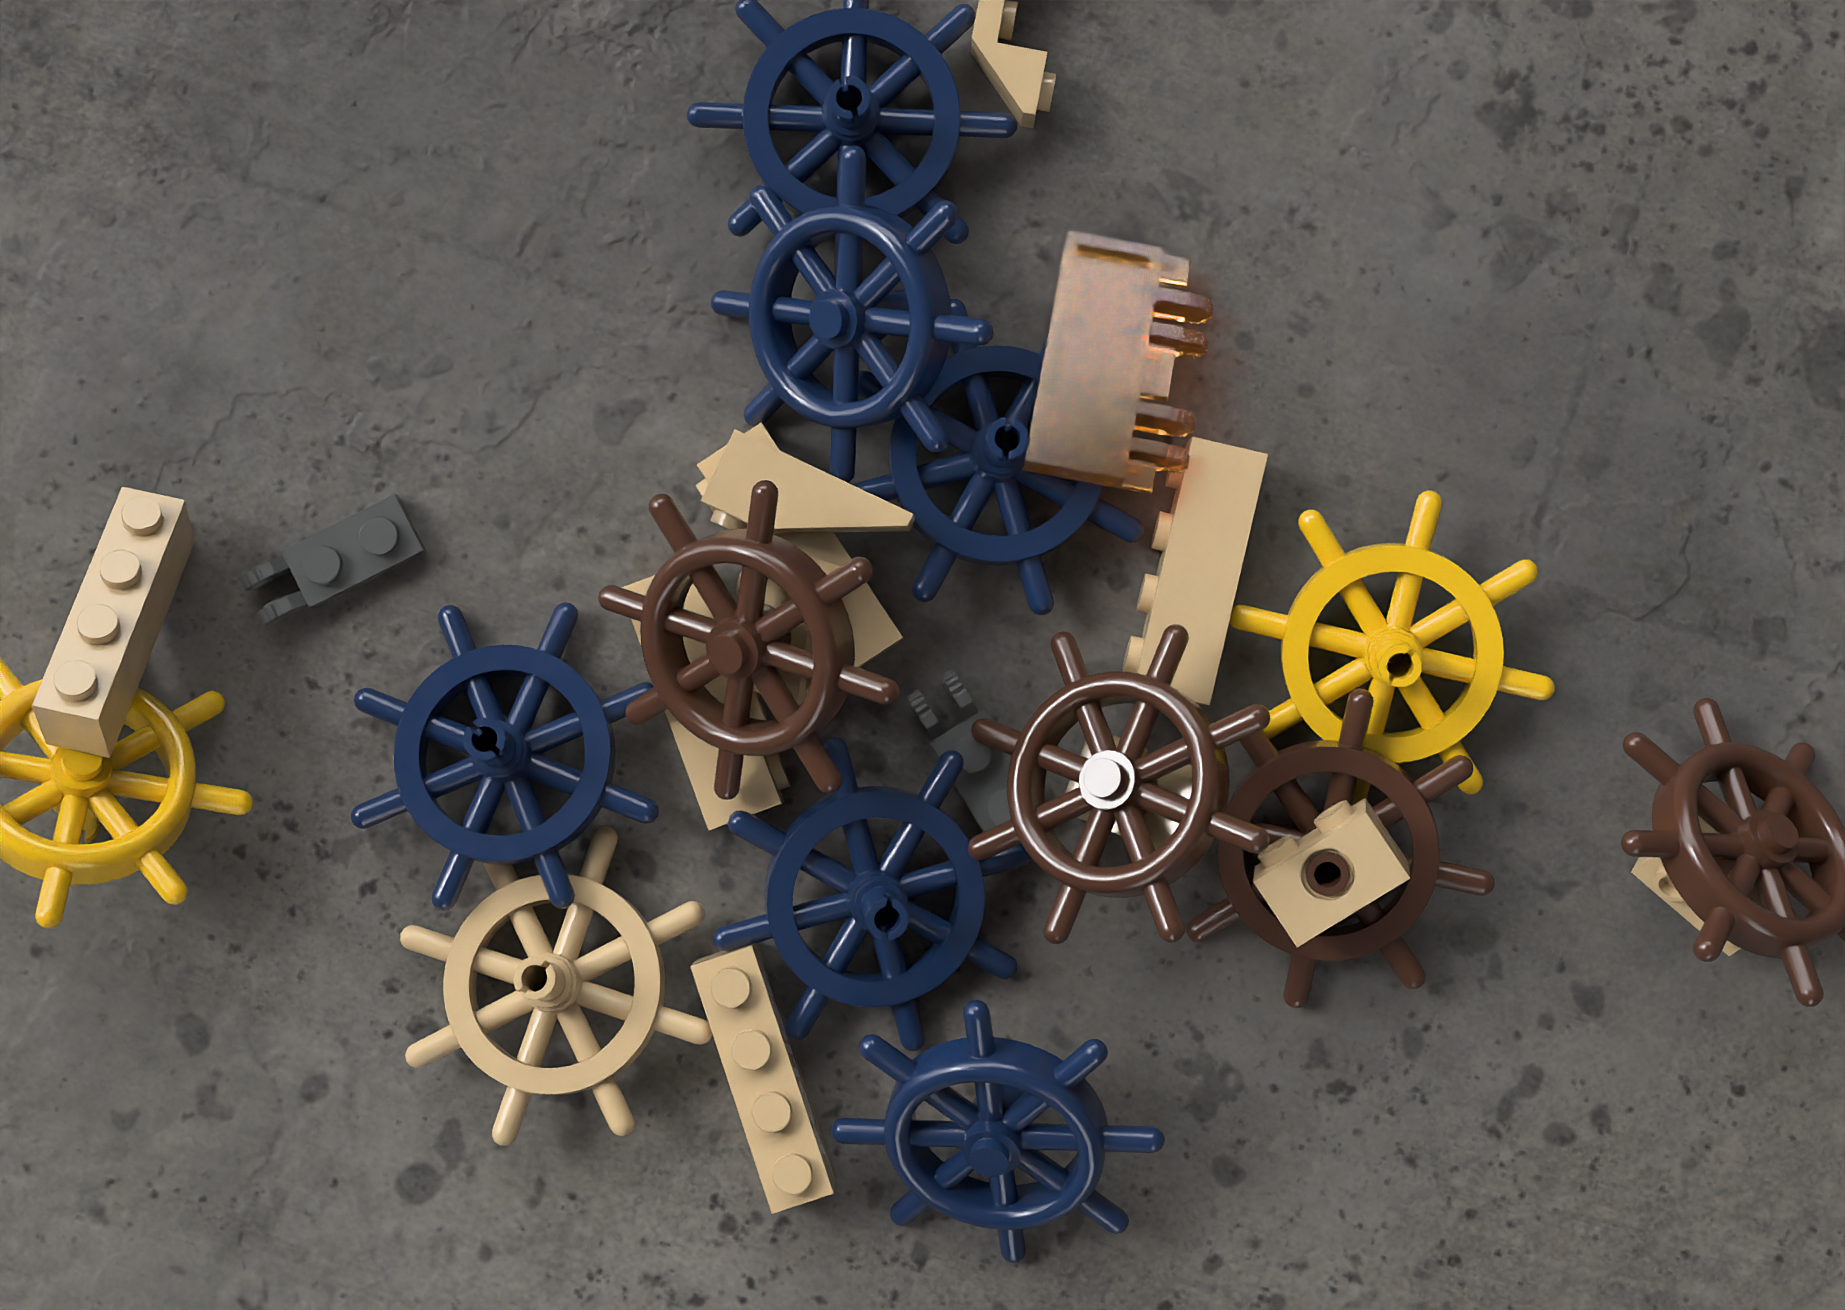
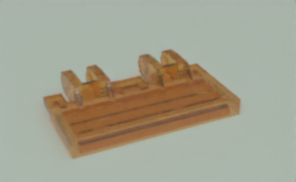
(1108, 355)

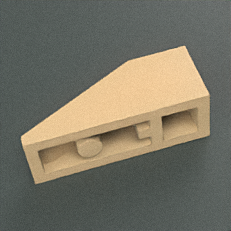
(807, 496)

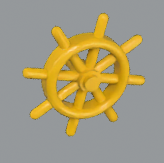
(1391, 648)
(83, 793)

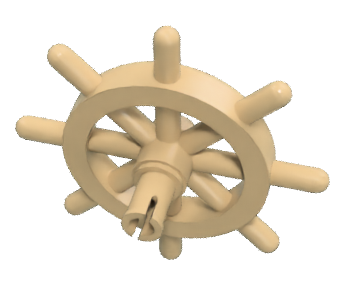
(555, 988)

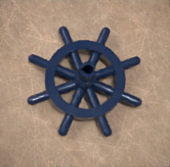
(851, 110)
(851, 315)
(995, 462)
(503, 756)
(872, 897)
(996, 1132)

